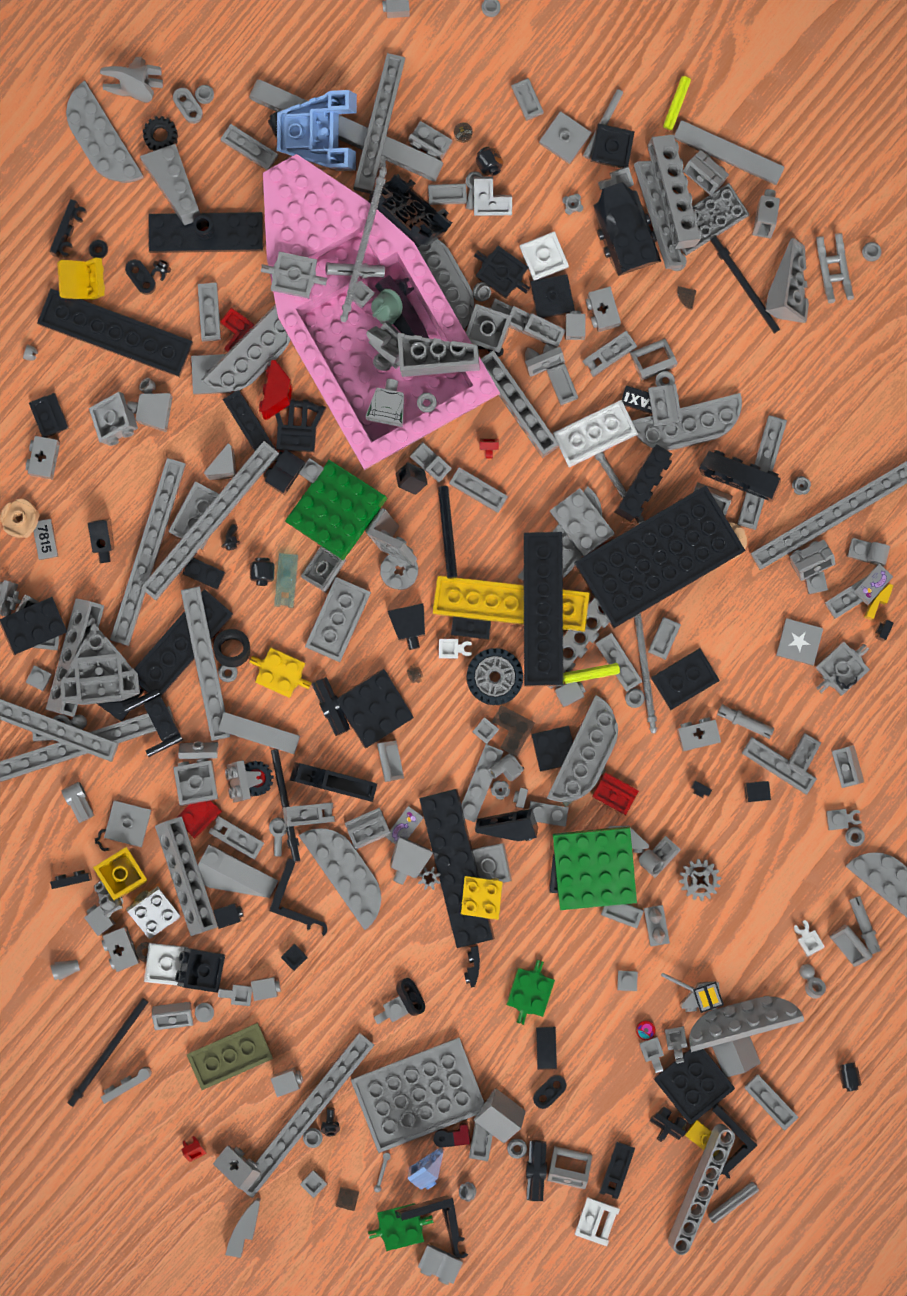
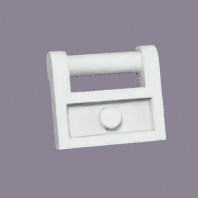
(591, 1218)

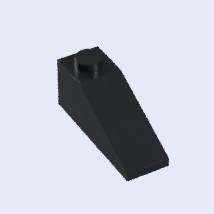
(512, 826)

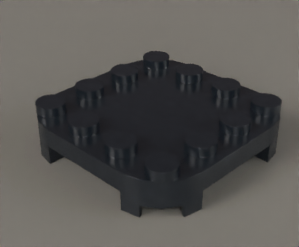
(411, 212)

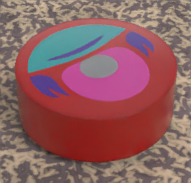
(645, 1030)

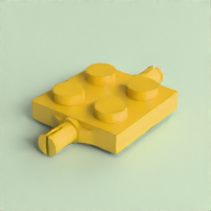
(280, 672)

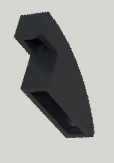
(333, 781)

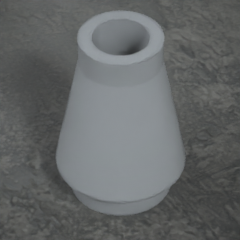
(63, 969)

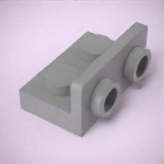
(430, 141)

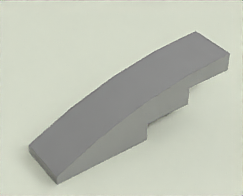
(530, 324)
(259, 733)

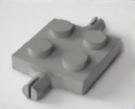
(294, 275)
(844, 663)

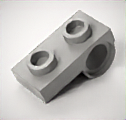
(657, 859)

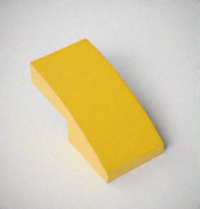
(882, 598)

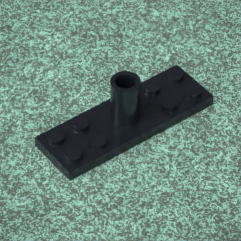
(225, 233)

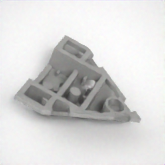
(98, 673)

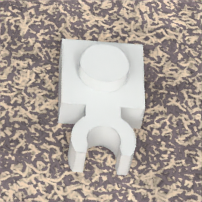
(449, 648)
(809, 941)

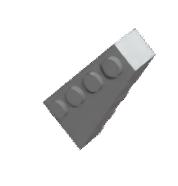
(170, 176)
(434, 356)

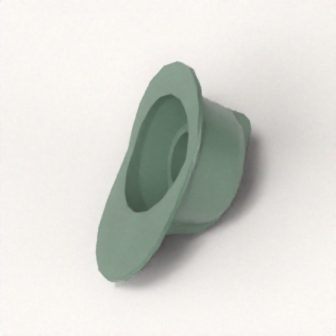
(387, 306)

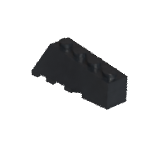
(740, 476)

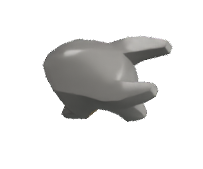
(133, 80)

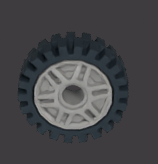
(494, 661)

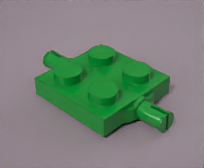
(530, 992)
(398, 1232)

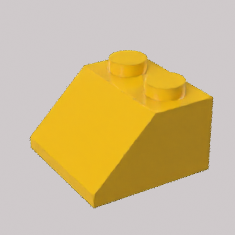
(120, 874)

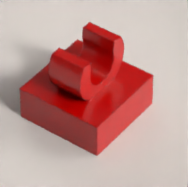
(489, 445)
(193, 1150)

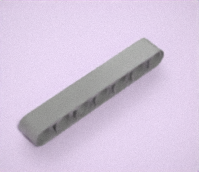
(701, 1198)

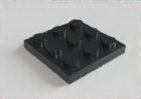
(374, 708)
(694, 1084)

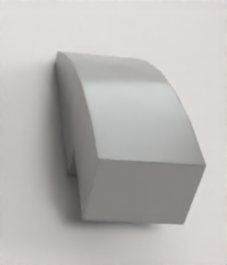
(244, 1230)

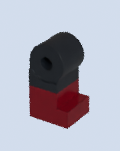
(450, 1138)

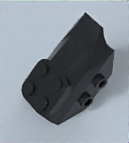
(625, 229)

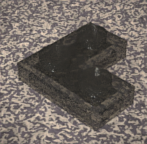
(518, 728)

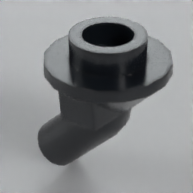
(230, 541)
(330, 1127)

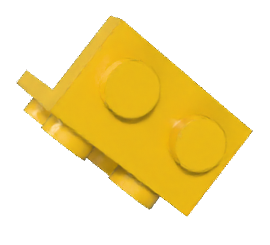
(81, 279)

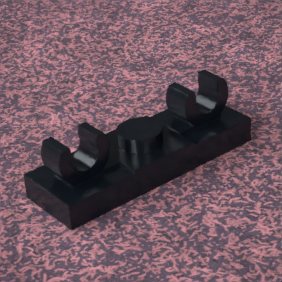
(66, 229)

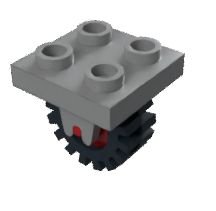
(248, 779)

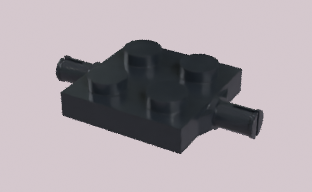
(502, 272)

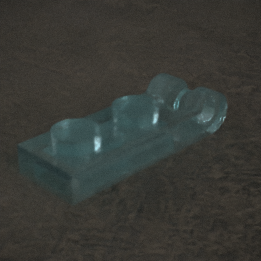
(286, 579)

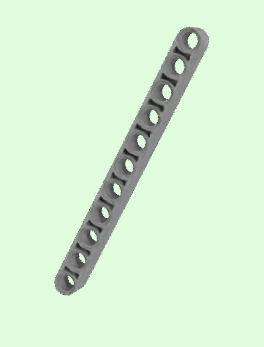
(353, 133)

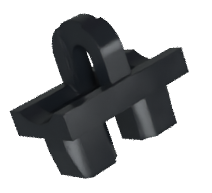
(675, 1129)

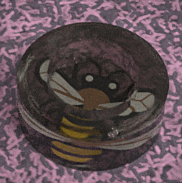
(463, 132)

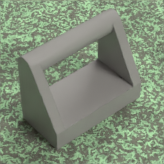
(657, 368)
(390, 761)
(851, 945)
(569, 1177)

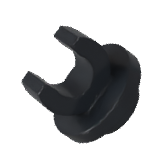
(161, 266)
(402, 284)

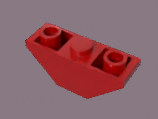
(276, 392)

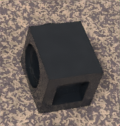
(228, 915)

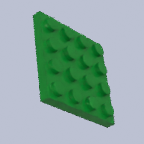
(336, 510)
(594, 868)

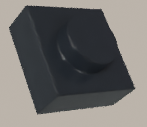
(883, 630)
(700, 789)
(294, 957)

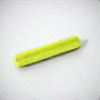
(677, 103)
(591, 673)

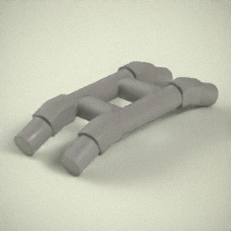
(841, 258)

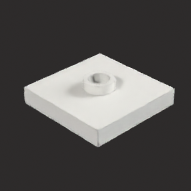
(544, 256)
(162, 963)

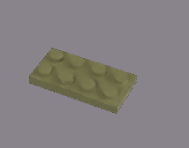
(229, 1056)

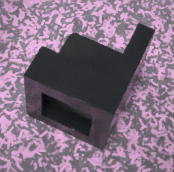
(411, 478)
(757, 791)

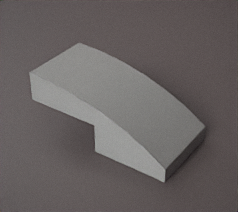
(380, 341)
(430, 462)

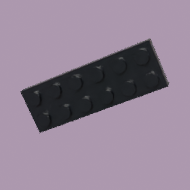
(175, 651)

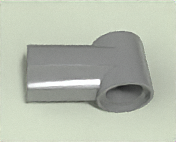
(76, 798)

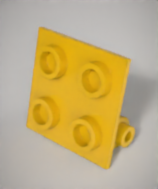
(482, 897)

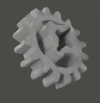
(705, 872)

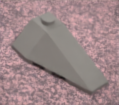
(228, 873)

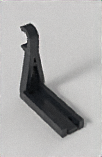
(274, 907)
(744, 1150)
(447, 1205)

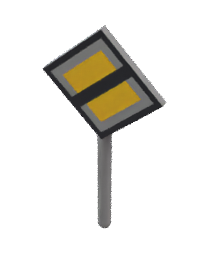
(707, 996)

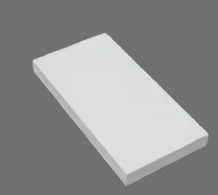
(595, 433)

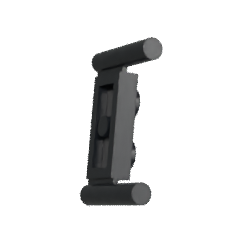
(160, 718)

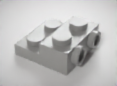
(113, 419)
(195, 782)

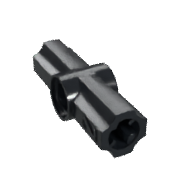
(330, 707)
(536, 1170)

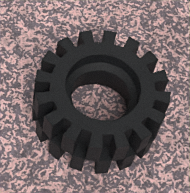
(156, 124)

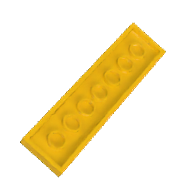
(500, 602)

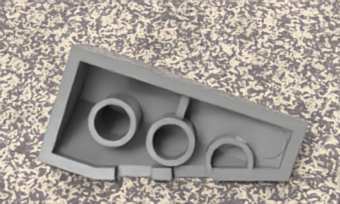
(787, 293)

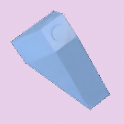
(426, 1171)

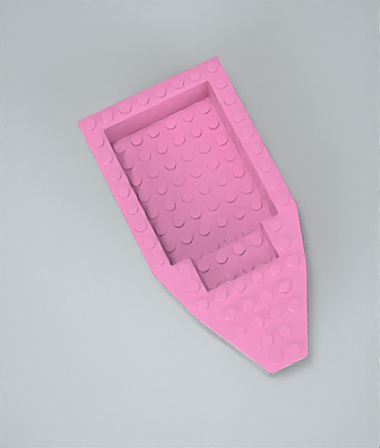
(325, 221)

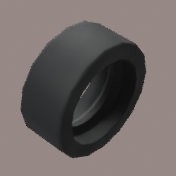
(233, 634)

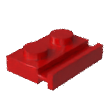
(615, 793)
(199, 816)

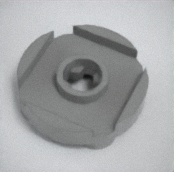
(396, 581)

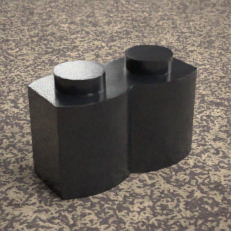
(284, 472)

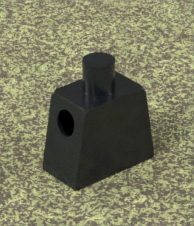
(101, 530)
(409, 624)

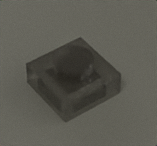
(347, 1198)

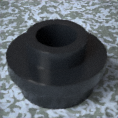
(98, 243)

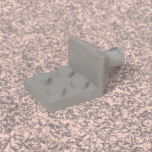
(381, 533)

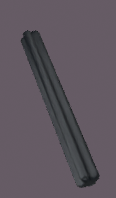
(447, 532)

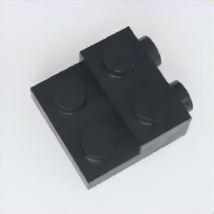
(200, 970)

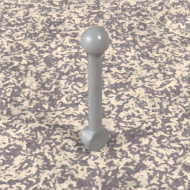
(386, 1156)

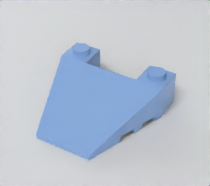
(314, 128)

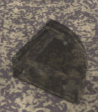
(686, 296)

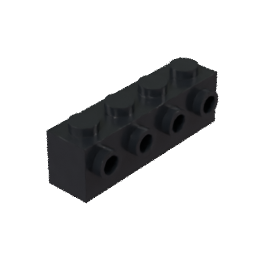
(643, 483)

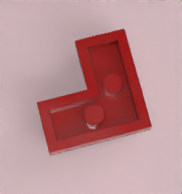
(237, 325)

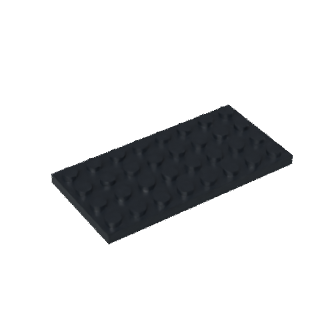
(659, 556)

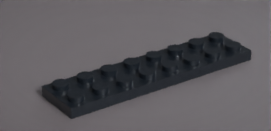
(115, 333)
(543, 609)
(454, 861)

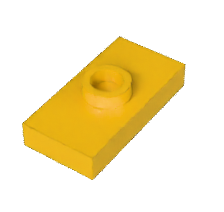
(699, 1135)

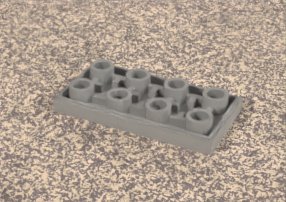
(717, 215)

